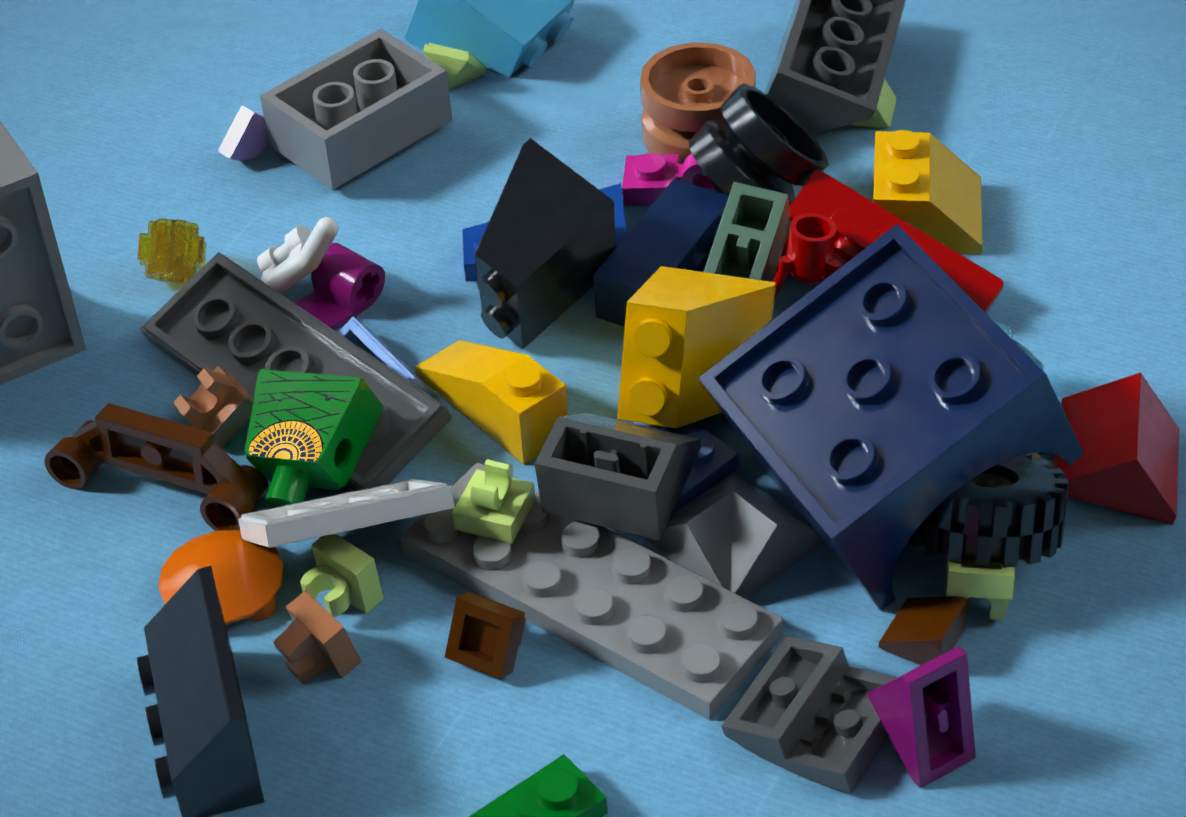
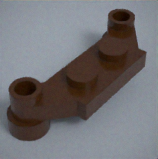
(163, 452)

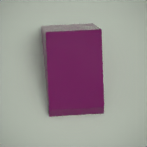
(929, 716)

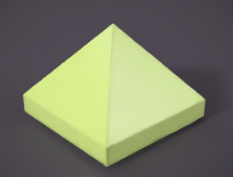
(460, 64)

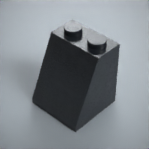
(541, 245)

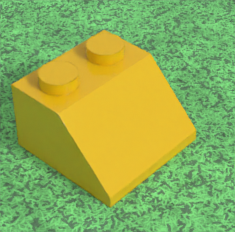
(928, 188)

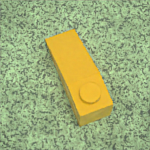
(500, 393)

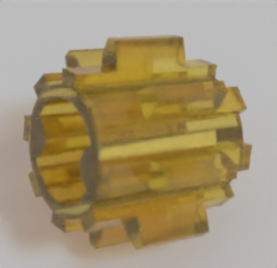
(171, 250)

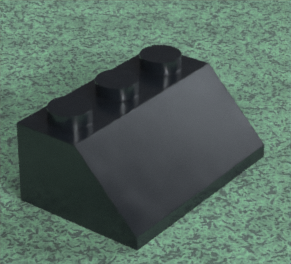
(198, 704)

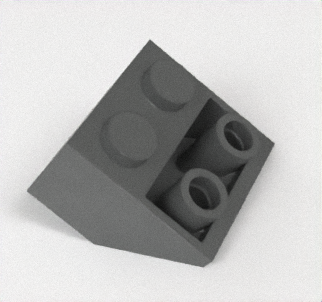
(614, 473)

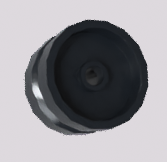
(757, 145)

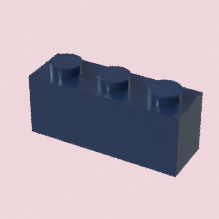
(671, 234)

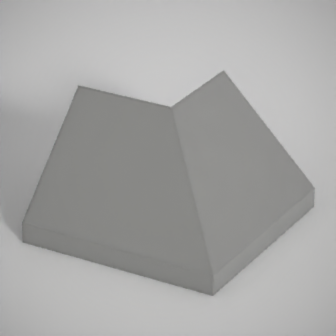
(736, 536)

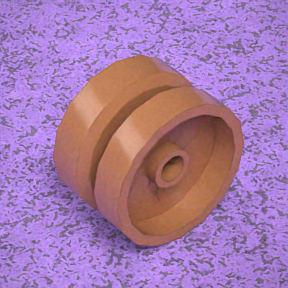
(685, 90)

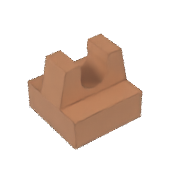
(217, 405)
(315, 641)

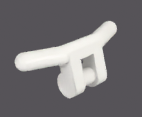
(298, 255)

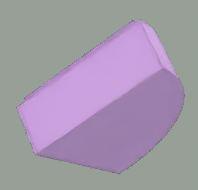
(246, 136)

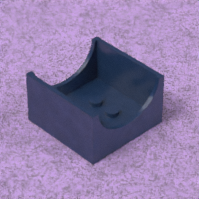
(884, 403)

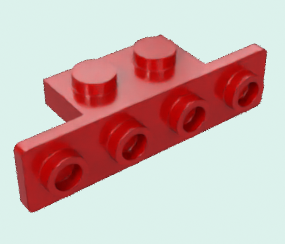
(863, 222)

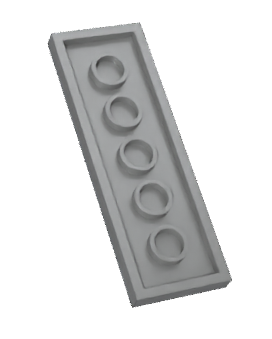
(607, 600)

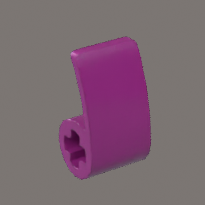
(342, 286)

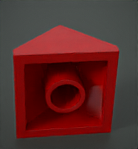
(1126, 448)

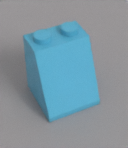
(494, 31)

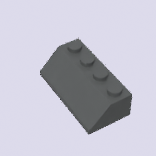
(834, 60)

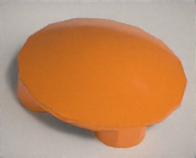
(243, 573)

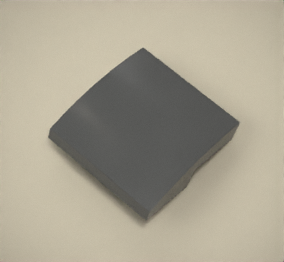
(811, 714)

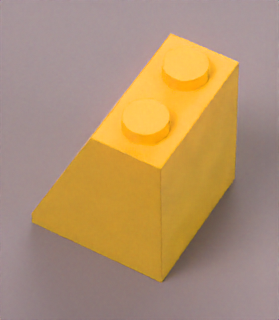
(677, 332)

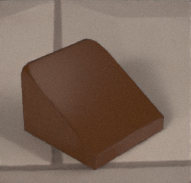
(926, 628)

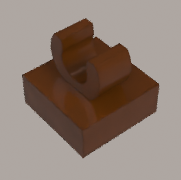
(485, 635)

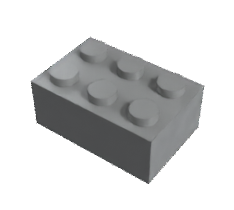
(356, 108)

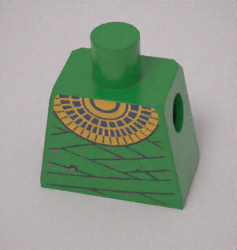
(308, 431)

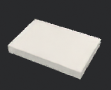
(345, 512)

